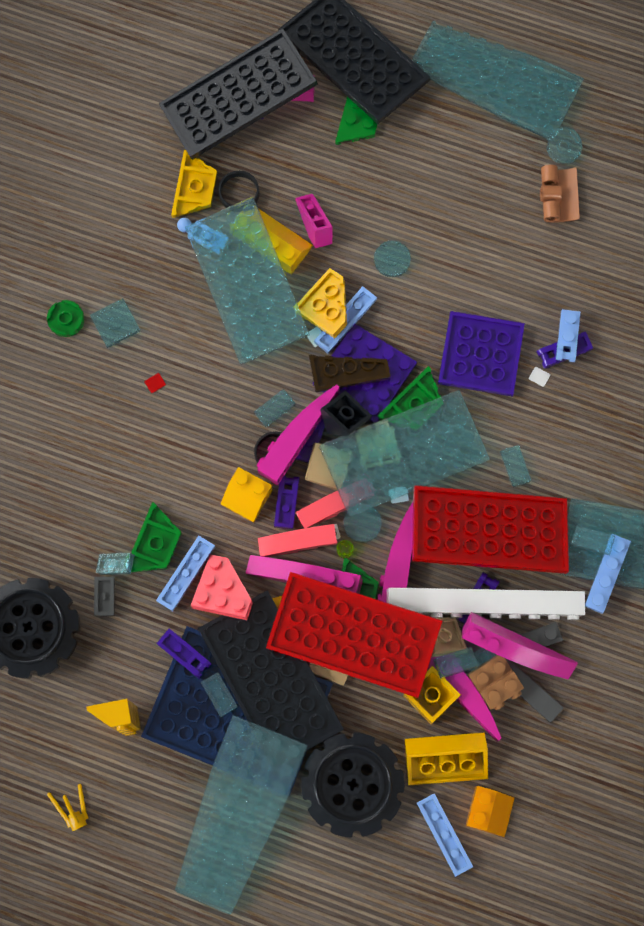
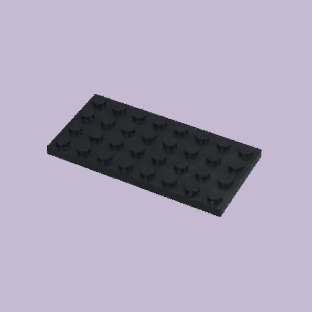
(355, 56)
(238, 94)
(267, 684)

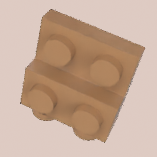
(496, 682)

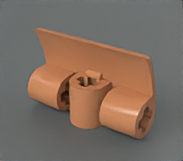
(559, 194)

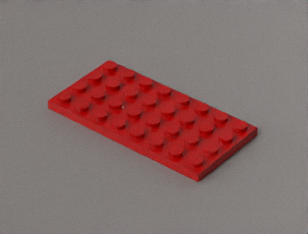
(490, 529)
(354, 634)

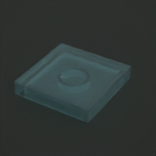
(115, 323)

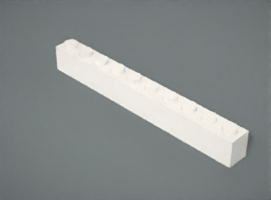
(490, 602)

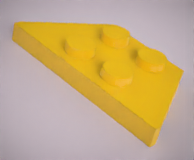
(194, 186)

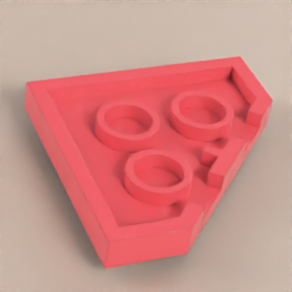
(222, 590)

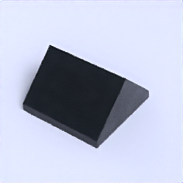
(344, 415)

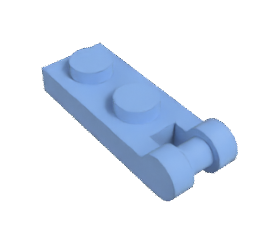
(568, 335)

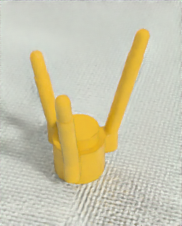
(76, 819)

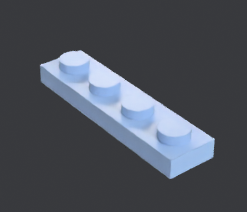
(355, 310)
(185, 573)
(607, 575)
(444, 835)

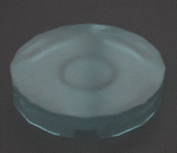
(564, 145)
(392, 259)
(363, 526)

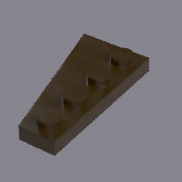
(346, 371)

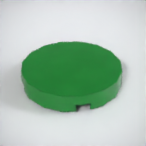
(65, 318)

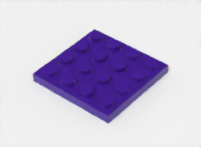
(481, 353)
(376, 395)

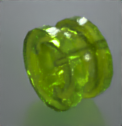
(344, 554)

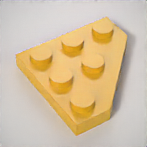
(326, 304)

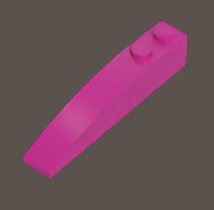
(293, 438)
(399, 558)
(280, 569)
(516, 647)
(472, 701)

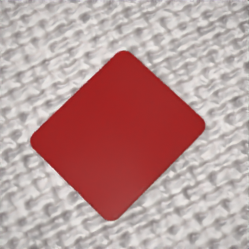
(155, 382)

